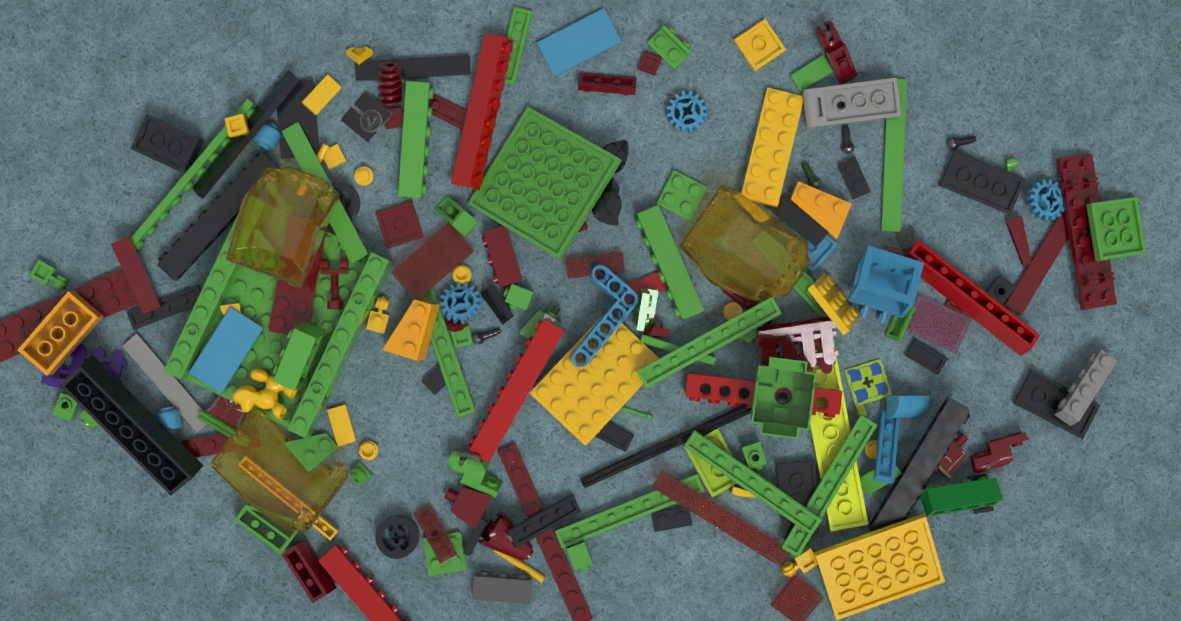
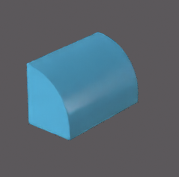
(907, 406)

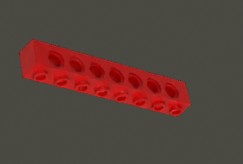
(694, 393)

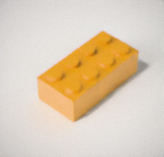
(60, 333)

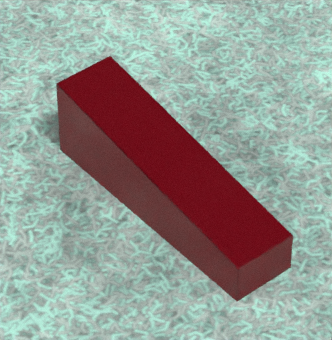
(1019, 238)

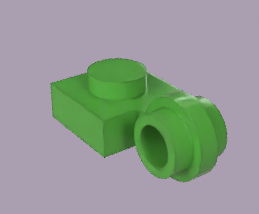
(45, 273)

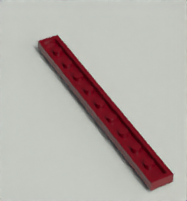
(548, 540)

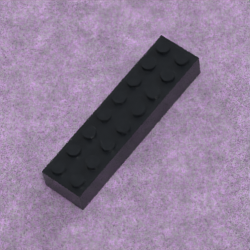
(132, 425)

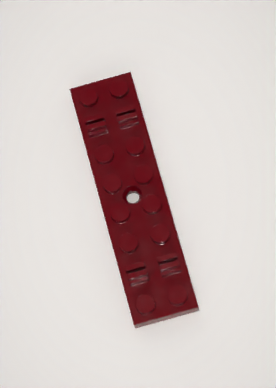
(1077, 189)

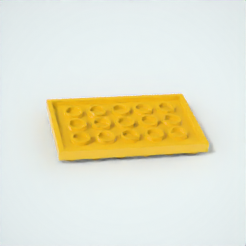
(592, 394)
(879, 566)

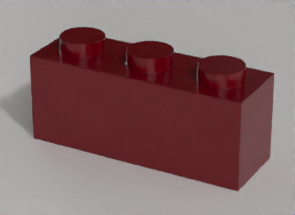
(502, 256)
(309, 571)

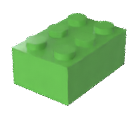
(298, 355)

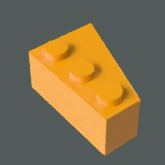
(821, 207)
(414, 331)

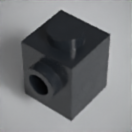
(1000, 289)

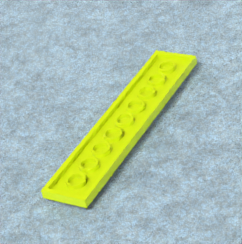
(828, 435)

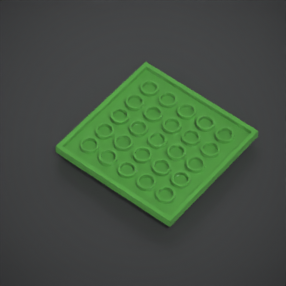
(544, 182)

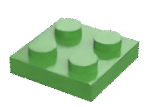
(681, 195)
(453, 565)

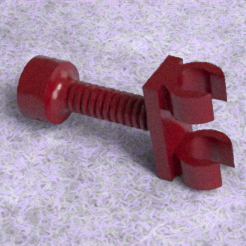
(334, 303)

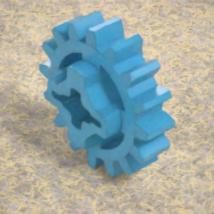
(679, 106)
(1044, 202)
(460, 311)

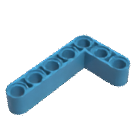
(607, 317)

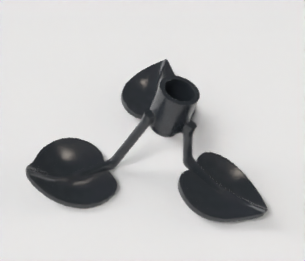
(609, 204)

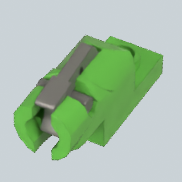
(474, 471)

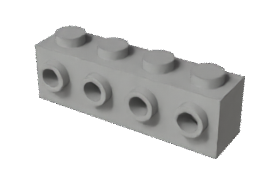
(1085, 388)

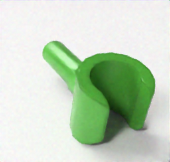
(1011, 163)

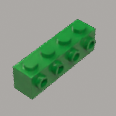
(960, 496)

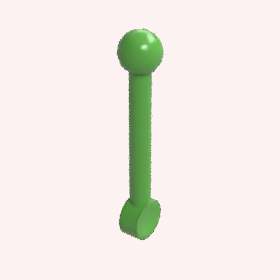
(636, 412)

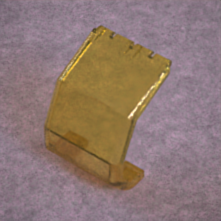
(272, 479)

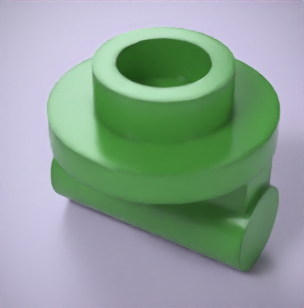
(360, 473)

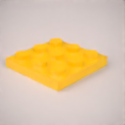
(834, 303)

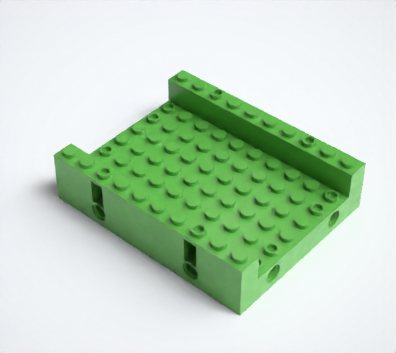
(256, 293)

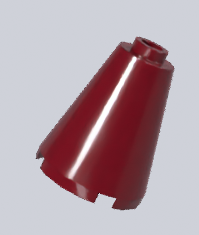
(497, 538)

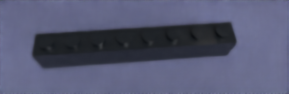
(212, 221)
(921, 464)

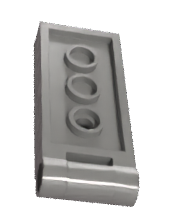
(861, 100)

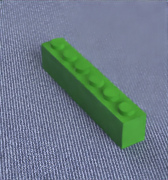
(414, 139)
(669, 263)

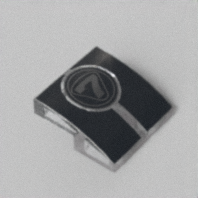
(366, 117)

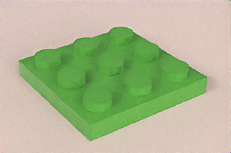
(1116, 228)

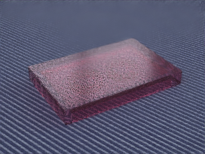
(938, 324)

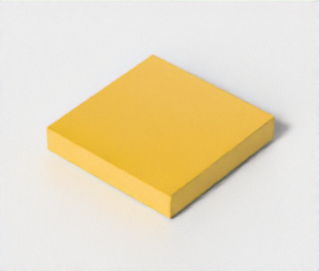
(759, 45)

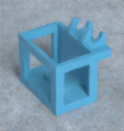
(885, 283)

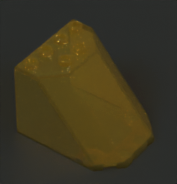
(282, 224)
(745, 248)

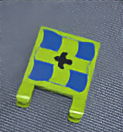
(867, 384)

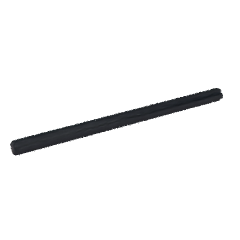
(664, 446)

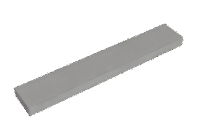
(167, 384)

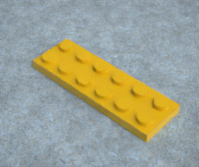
(772, 147)

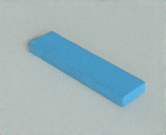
(886, 448)

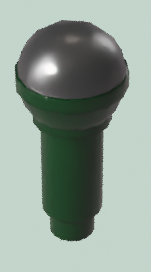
(813, 181)

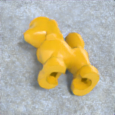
(267, 398)

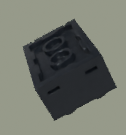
(167, 144)

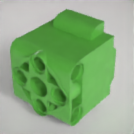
(787, 418)

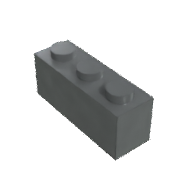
(502, 587)

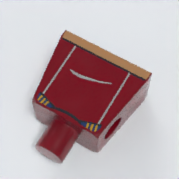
(954, 457)

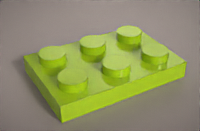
(713, 479)

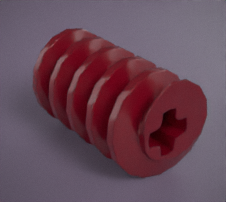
(391, 83)

